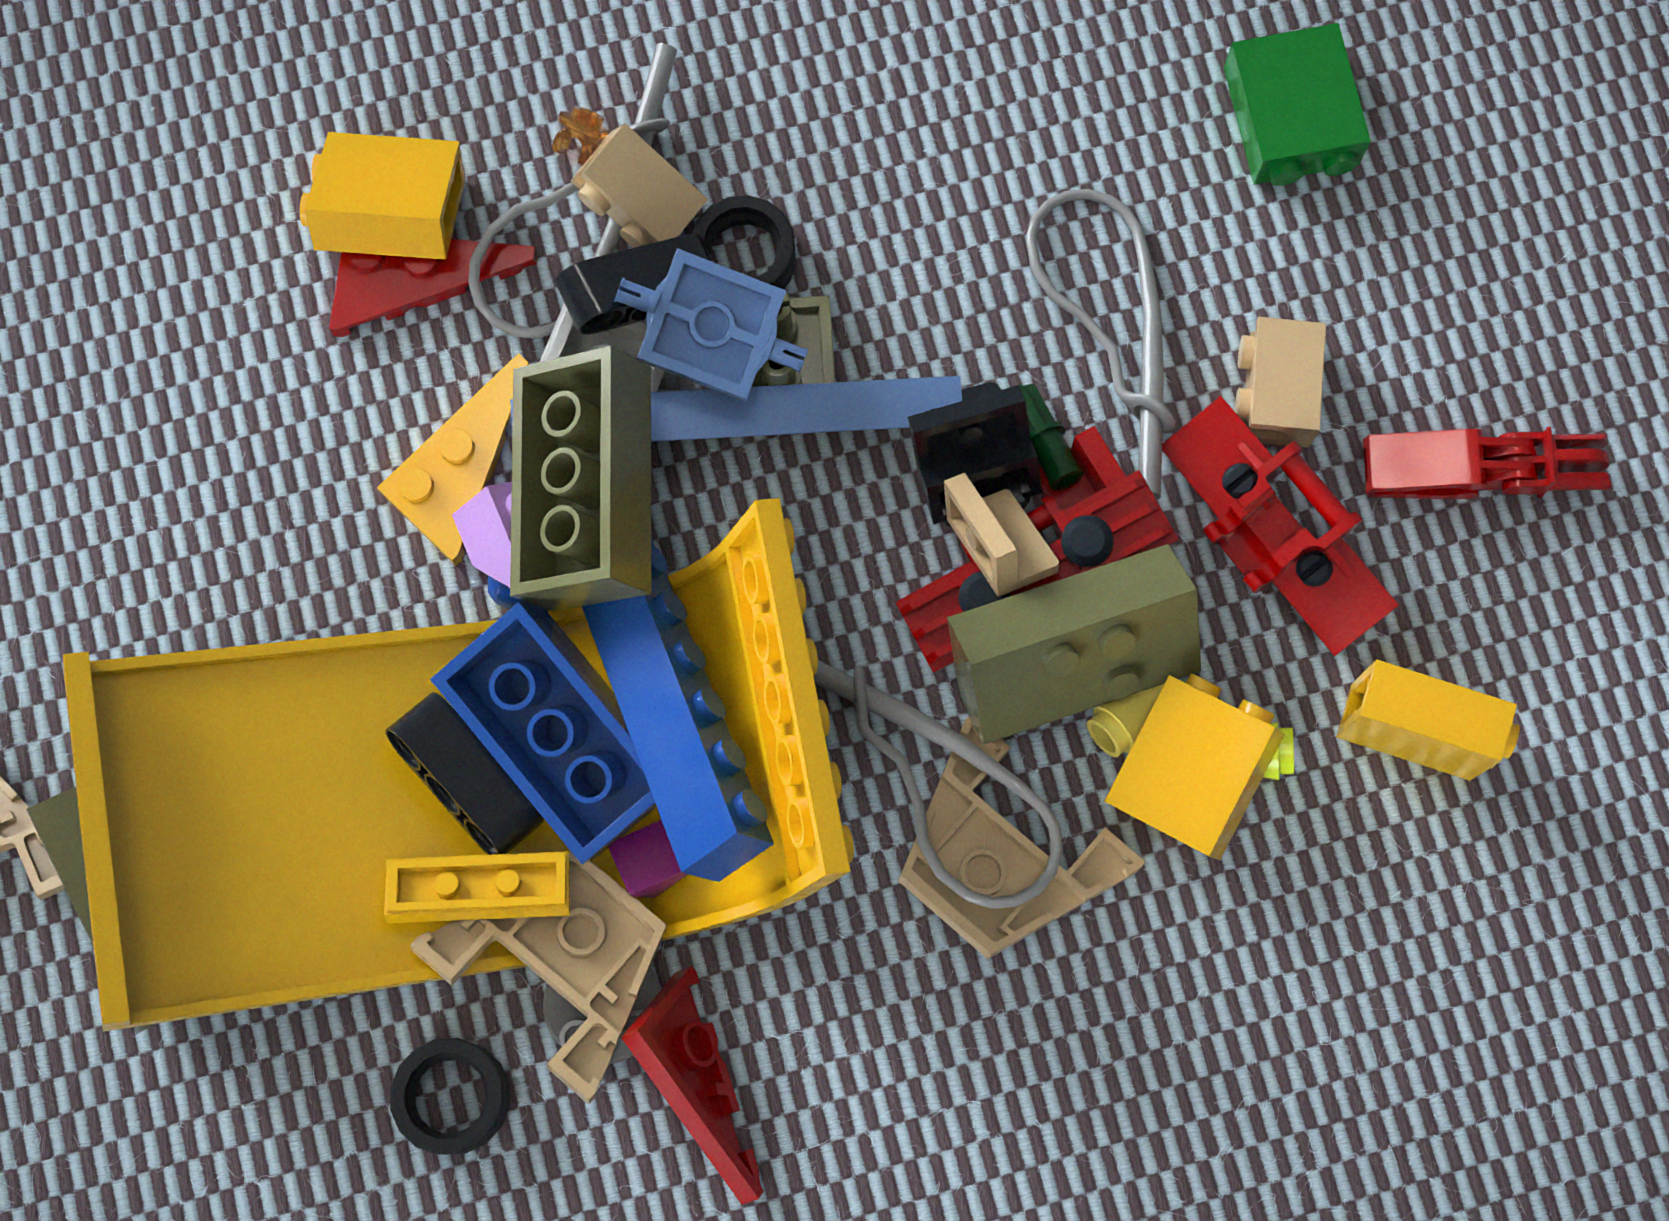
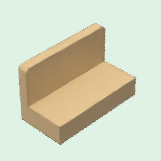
(998, 536)

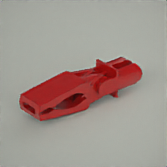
(1465, 462)

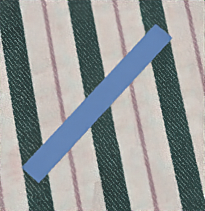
(797, 408)

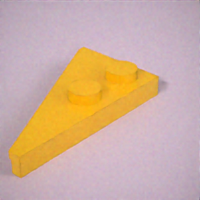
(454, 464)

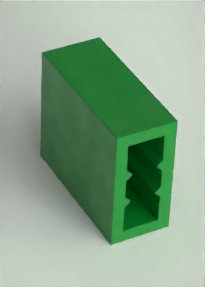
(1296, 104)

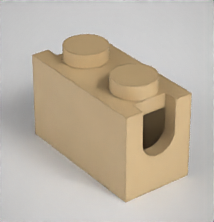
(637, 189)
(1282, 380)

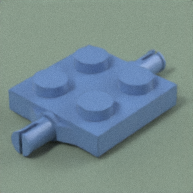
(711, 325)

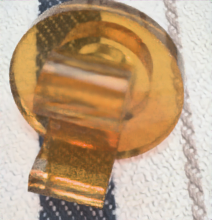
(584, 126)

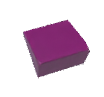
(646, 861)

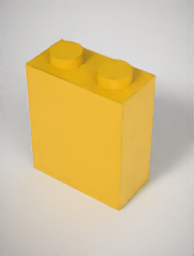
(384, 195)
(1428, 721)
(1196, 764)

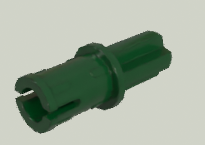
(1049, 442)

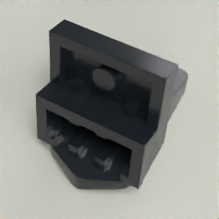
(978, 437)

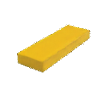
(477, 887)

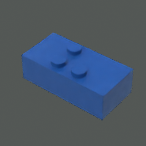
(551, 728)

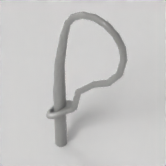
(646, 126)
(1147, 405)
(908, 717)

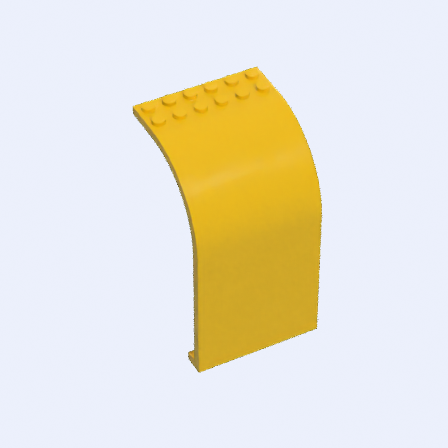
(254, 799)

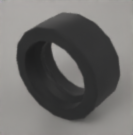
(758, 213)
(404, 1096)

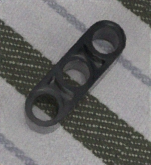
(592, 284)
(463, 775)

